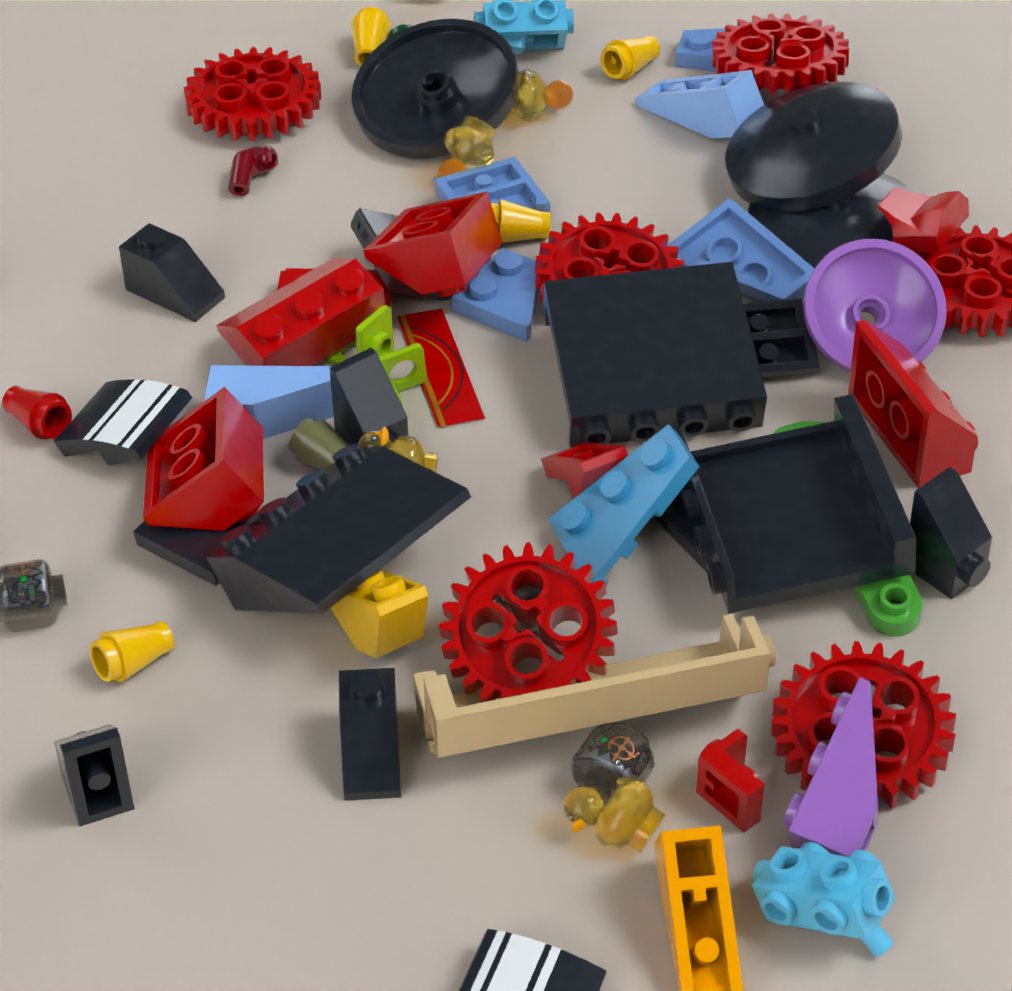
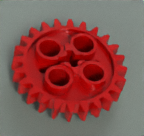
(782, 52)
(253, 93)
(602, 250)
(975, 280)
(564, 597)
(916, 735)

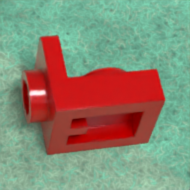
(728, 782)

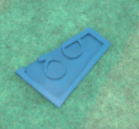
(616, 507)

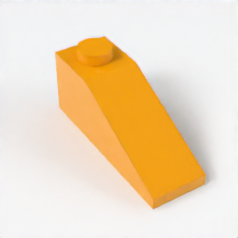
(698, 909)

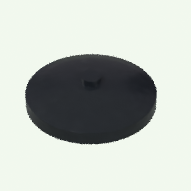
(429, 81)
(813, 146)
(823, 229)

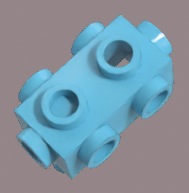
(529, 24)
(826, 893)

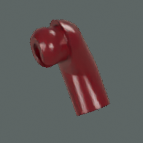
(248, 164)

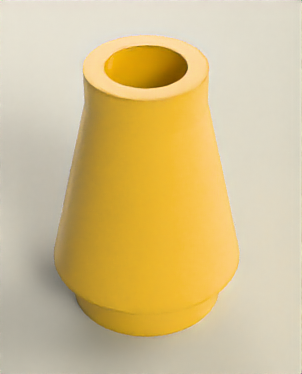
(369, 31)
(627, 56)
(520, 222)
(128, 650)

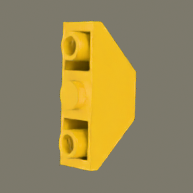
(383, 613)

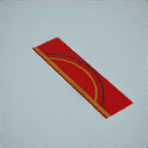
(447, 381)

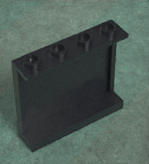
(654, 353)
(798, 513)

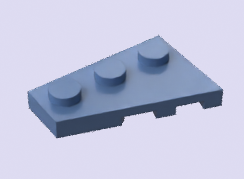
(760, 259)

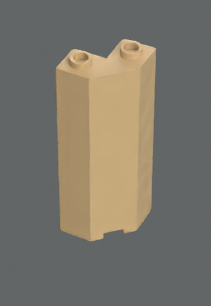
(629, 690)

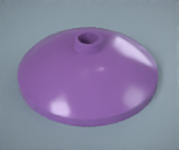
(878, 280)

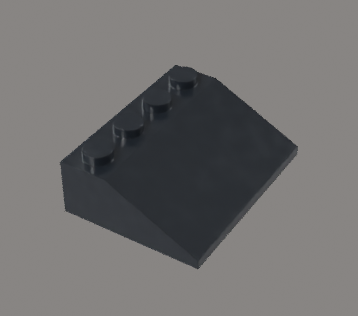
(332, 531)

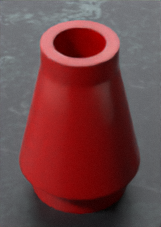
(39, 411)

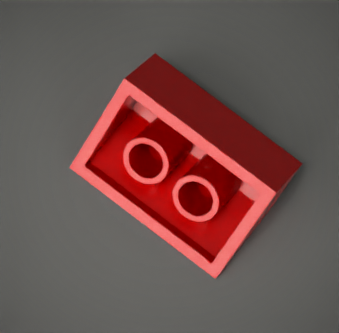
(438, 244)
(306, 317)
(908, 407)
(206, 468)

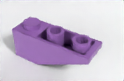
(842, 796)

